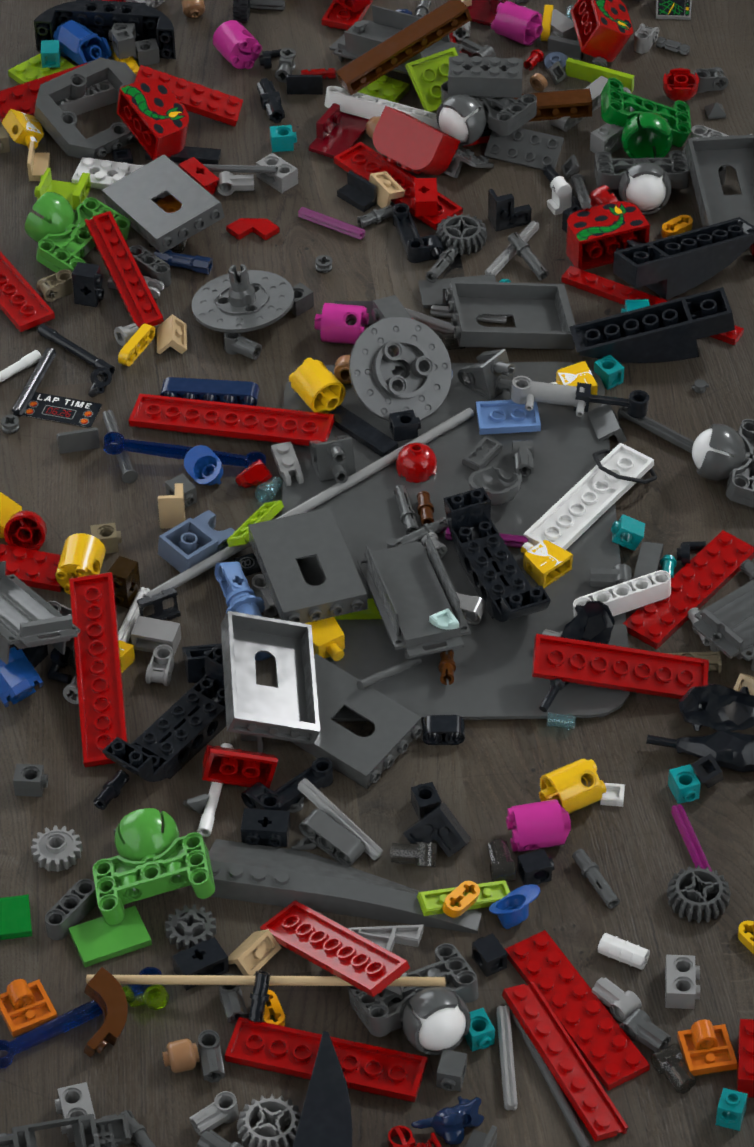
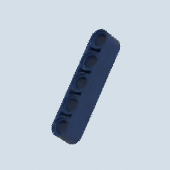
(211, 390)

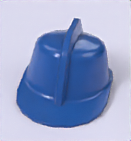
(203, 465)
(515, 905)

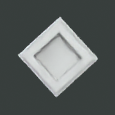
(614, 795)

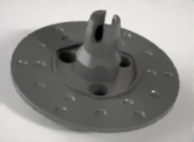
(242, 300)
(375, 371)

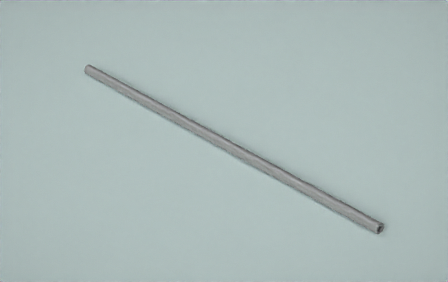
(315, 501)

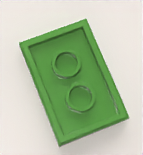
(100, 942)

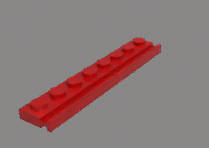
(123, 270)
(565, 1061)

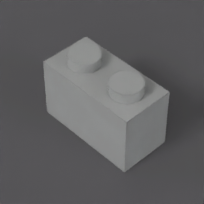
(153, 632)

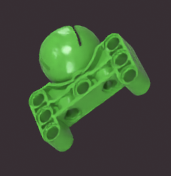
(63, 233)
(150, 863)

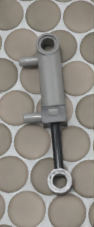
(528, 391)

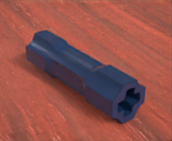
(196, 263)

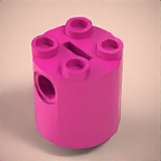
(517, 23)
(236, 44)
(336, 321)
(538, 825)

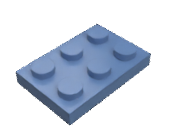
(506, 417)

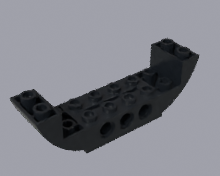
(100, 17)
(488, 559)
(180, 730)

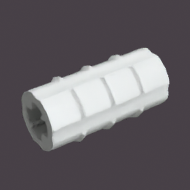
(623, 951)

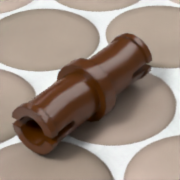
(425, 508)
(447, 667)

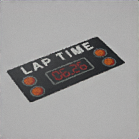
(62, 409)

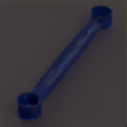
(173, 451)
(62, 1023)

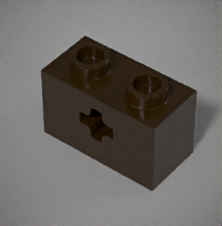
(126, 581)

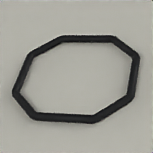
(595, 456)

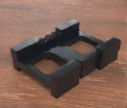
(156, 600)

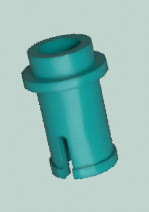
(668, 564)

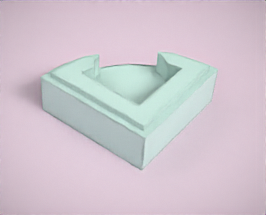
(444, 620)

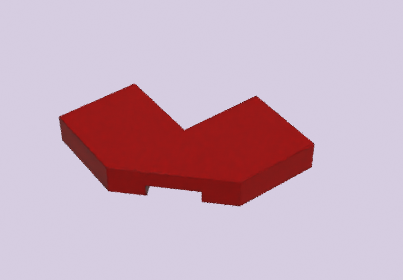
(245, 226)

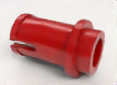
(535, 57)

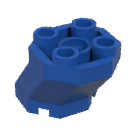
(80, 43)
(17, 678)

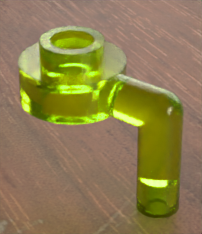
(149, 998)

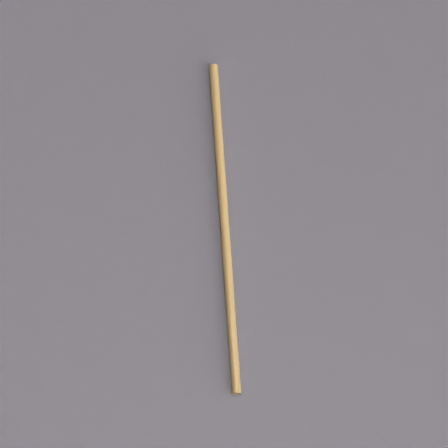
(274, 980)

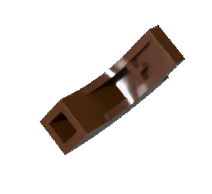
(112, 1000)

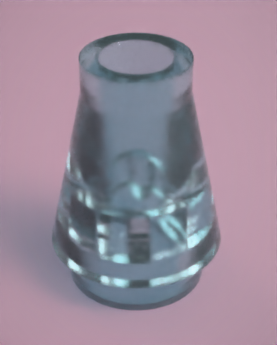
(266, 491)

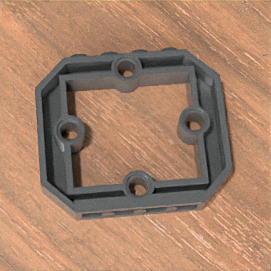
(63, 124)

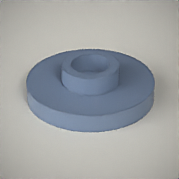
(552, 57)

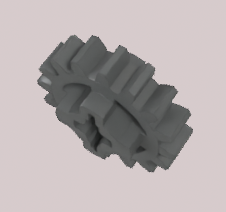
(190, 927)

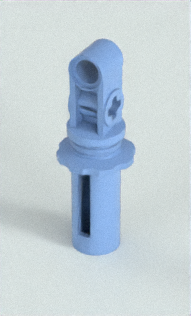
(239, 594)

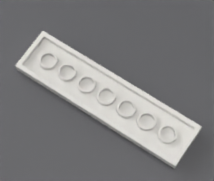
(589, 498)

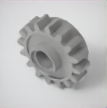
(56, 849)

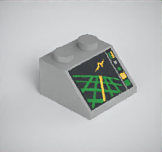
(673, 9)

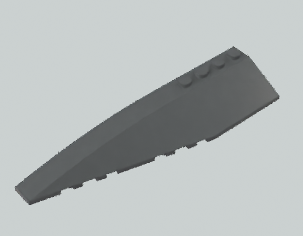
(286, 875)

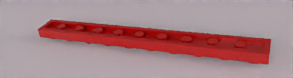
(619, 293)

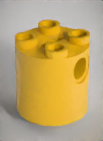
(317, 386)
(79, 558)
(573, 785)

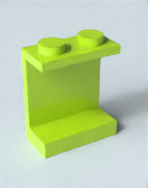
(73, 192)

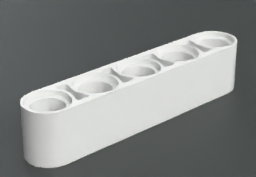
(631, 593)

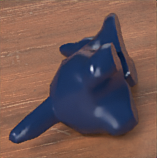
(451, 1121)

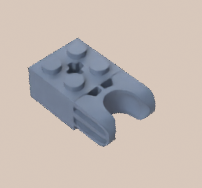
(192, 541)

